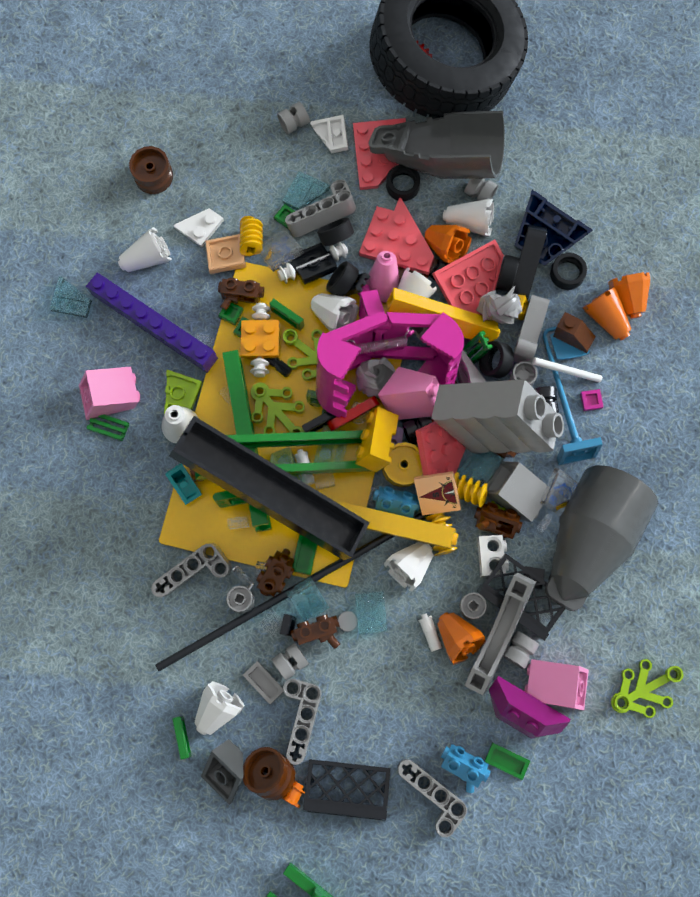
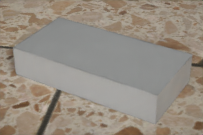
(263, 682)

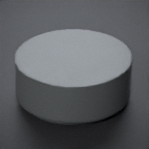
(347, 621)

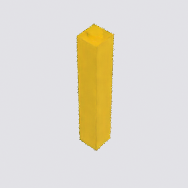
(469, 322)
(406, 527)

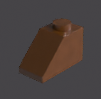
(574, 332)

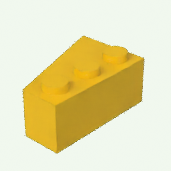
(376, 440)

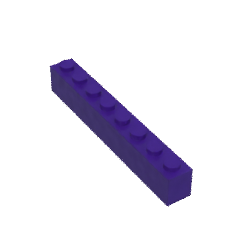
(152, 322)

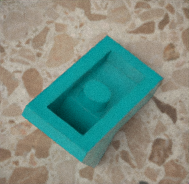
(183, 483)

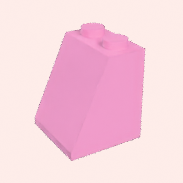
(108, 391)
(410, 394)
(557, 684)

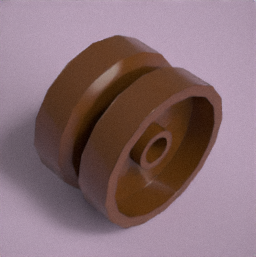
(151, 170)
(268, 773)

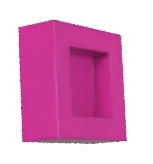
(591, 400)

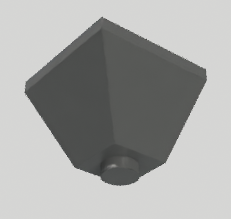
(224, 770)

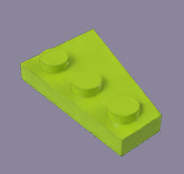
(181, 390)

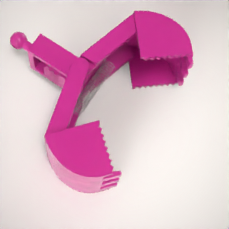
(368, 340)

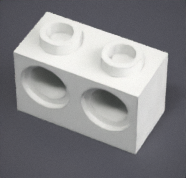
(486, 556)

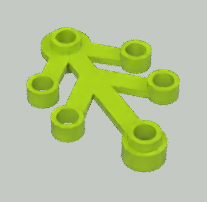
(312, 355)
(275, 408)
(643, 690)

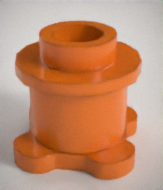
(294, 794)

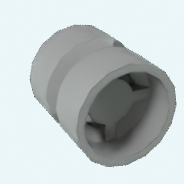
(293, 118)
(481, 189)
(526, 371)
(240, 599)
(472, 606)
(520, 650)
(283, 664)

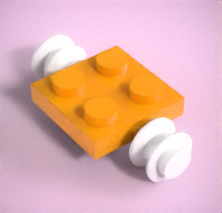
(260, 339)

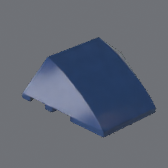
(561, 228)

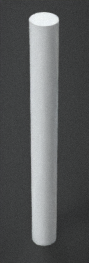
(566, 369)

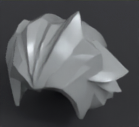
(500, 308)
(373, 376)

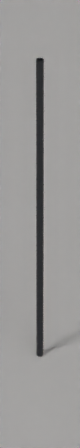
(273, 601)

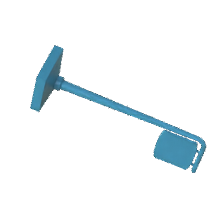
(577, 449)

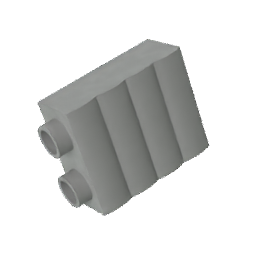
(497, 417)

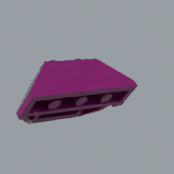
(525, 711)

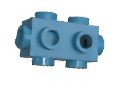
(395, 501)
(465, 766)

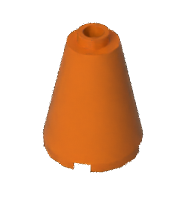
(609, 314)

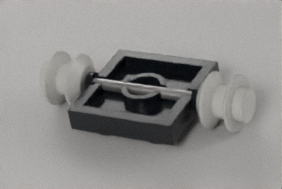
(313, 263)

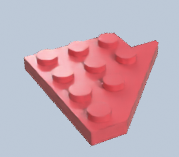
(371, 167)
(398, 234)
(470, 277)
(438, 450)

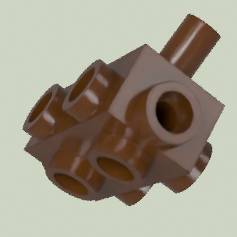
(239, 291)
(498, 521)
(277, 570)
(321, 630)

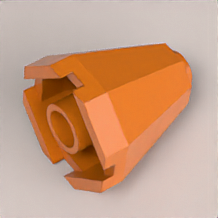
(448, 239)
(633, 292)
(459, 637)

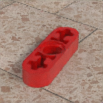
(353, 413)

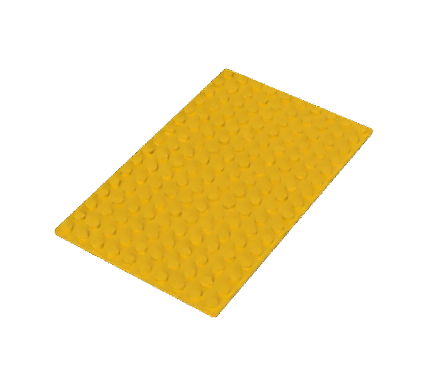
(202, 519)

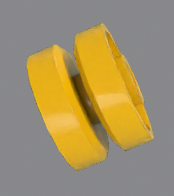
(402, 476)

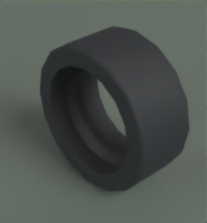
(408, 194)
(335, 232)
(571, 258)
(508, 273)
(342, 279)
(505, 362)

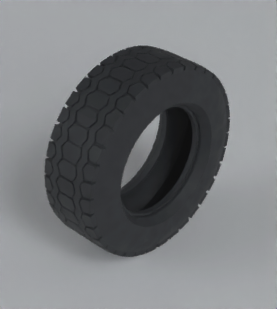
(438, 87)

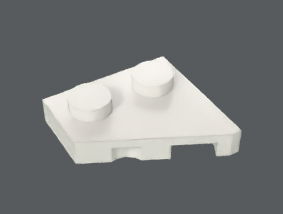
(332, 133)
(200, 226)

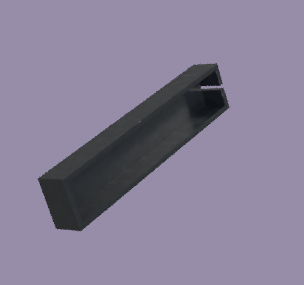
(269, 488)

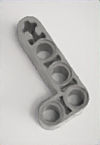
(322, 211)
(531, 329)
(187, 572)
(300, 722)
(429, 791)

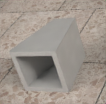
(517, 489)

